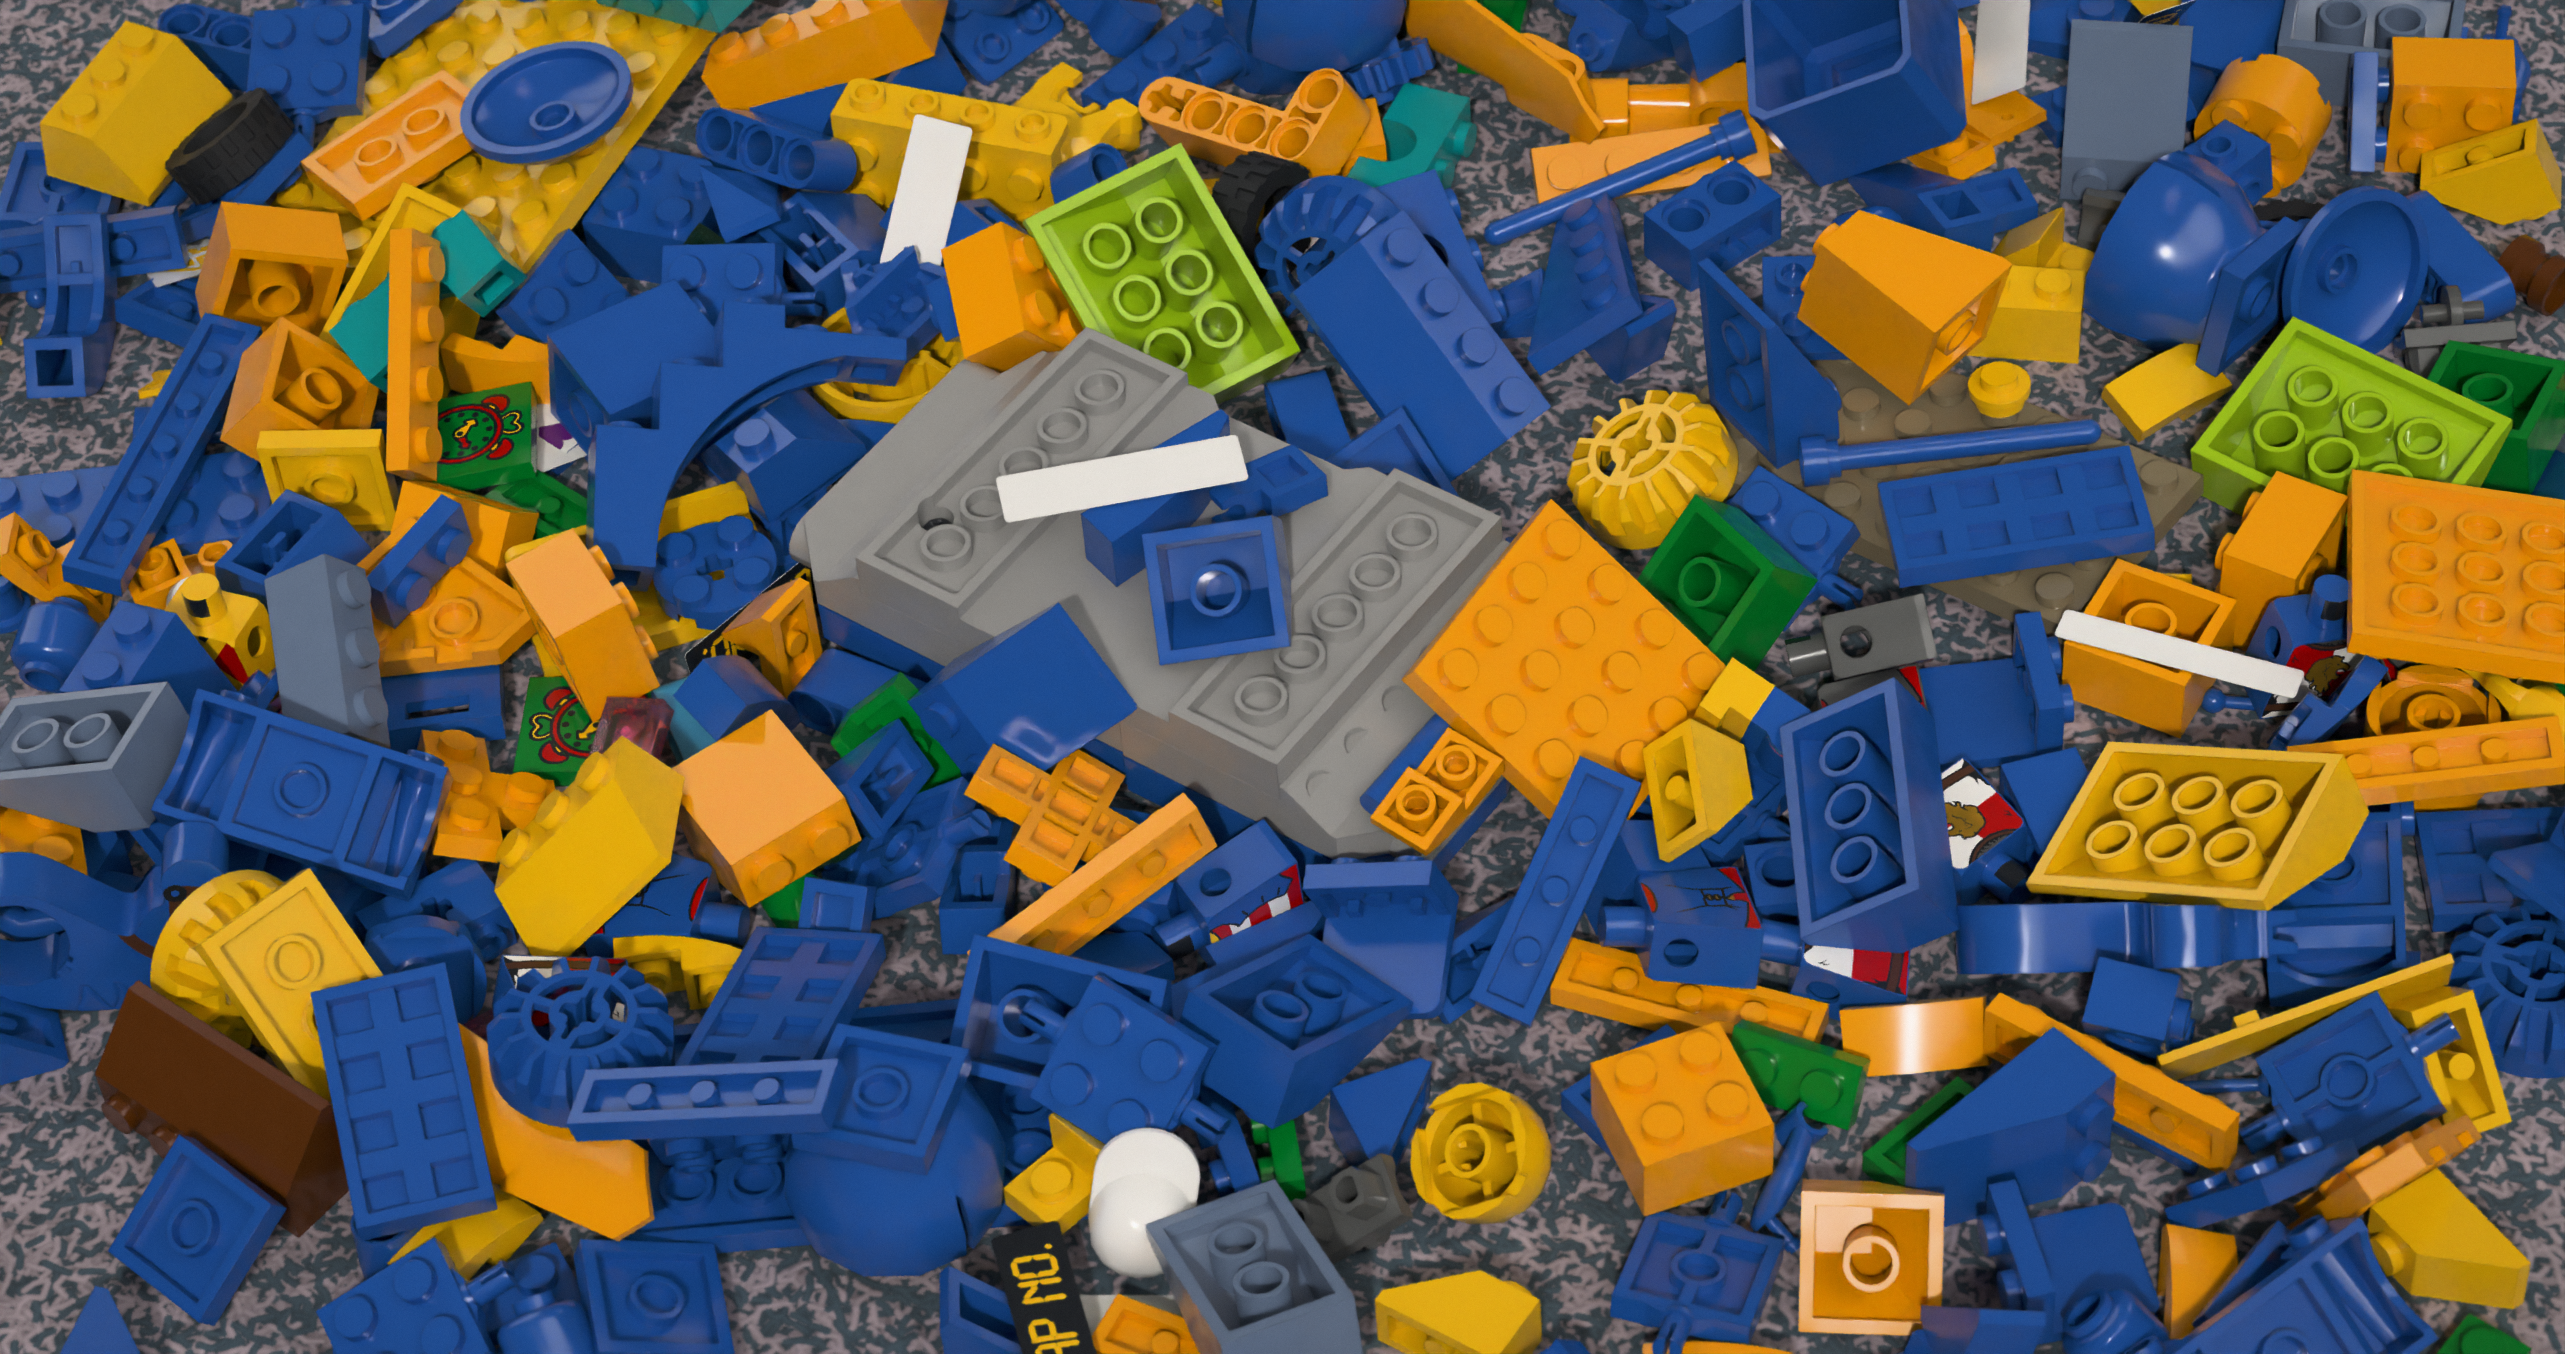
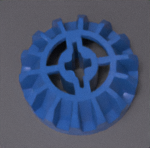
(1322, 207)
(2517, 989)
(544, 1075)

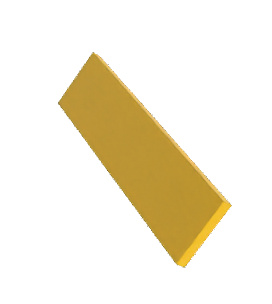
(2252, 1035)

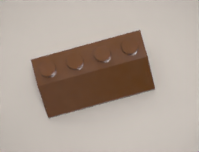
(182, 1077)

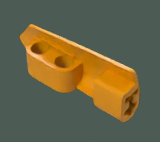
(1530, 68)
(1660, 107)
(584, 1182)

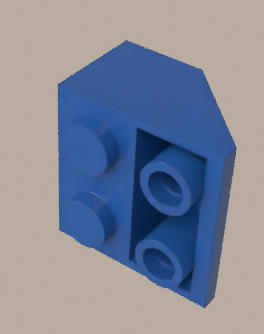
(820, 234)
(284, 537)

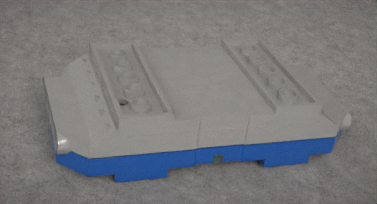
(925, 568)

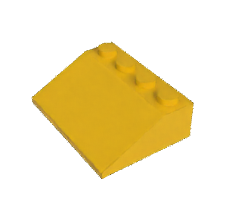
(2203, 826)

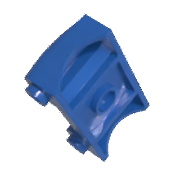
(1617, 33)
(306, 792)
(2348, 917)
(2319, 1302)

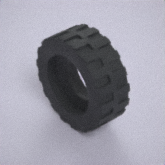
(229, 146)
(1246, 188)

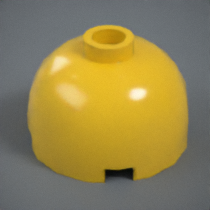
(1481, 1155)

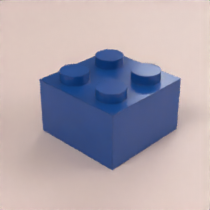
(648, 204)

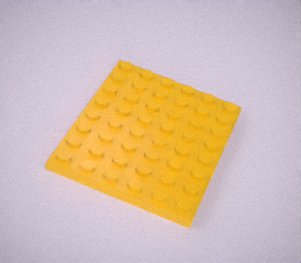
(522, 200)

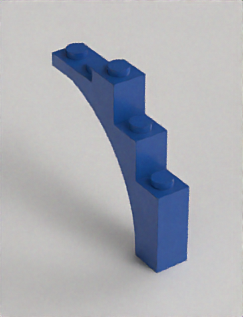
(692, 403)

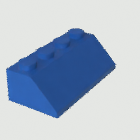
(1419, 345)
(1869, 823)

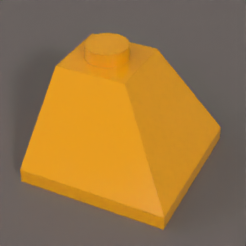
(1868, 1257)

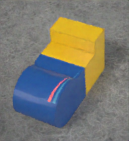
(1751, 713)

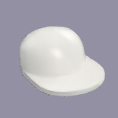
(1134, 1183)

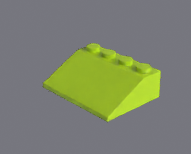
(1166, 275)
(2333, 408)

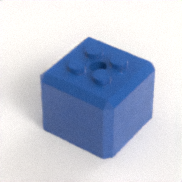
(1854, 80)

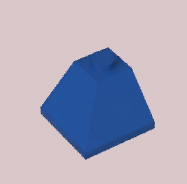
(784, 453)

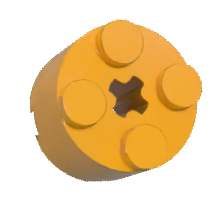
(2276, 103)
(2430, 700)

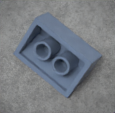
(2328, 32)
(327, 648)

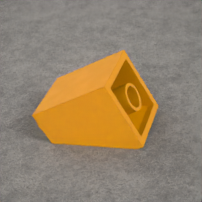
(1900, 299)
(762, 810)

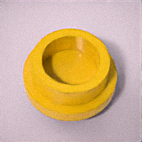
(1999, 389)

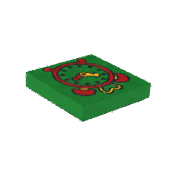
(488, 437)
(554, 731)

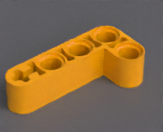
(1313, 130)

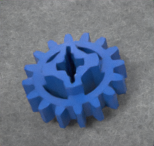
(1392, 69)

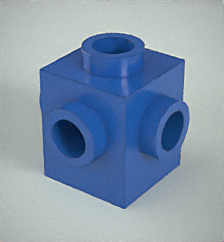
(2239, 156)

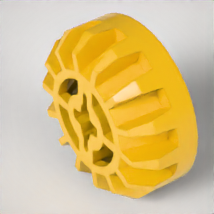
(888, 402)
(1661, 460)
(177, 967)

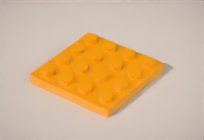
(2456, 576)
(1562, 662)

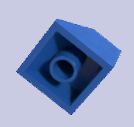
(1219, 589)

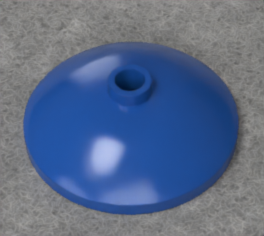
(547, 103)
(2358, 267)

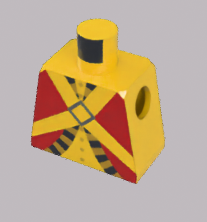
(228, 627)

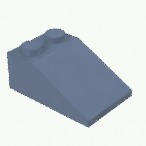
(2122, 102)
(91, 754)
(1254, 1278)

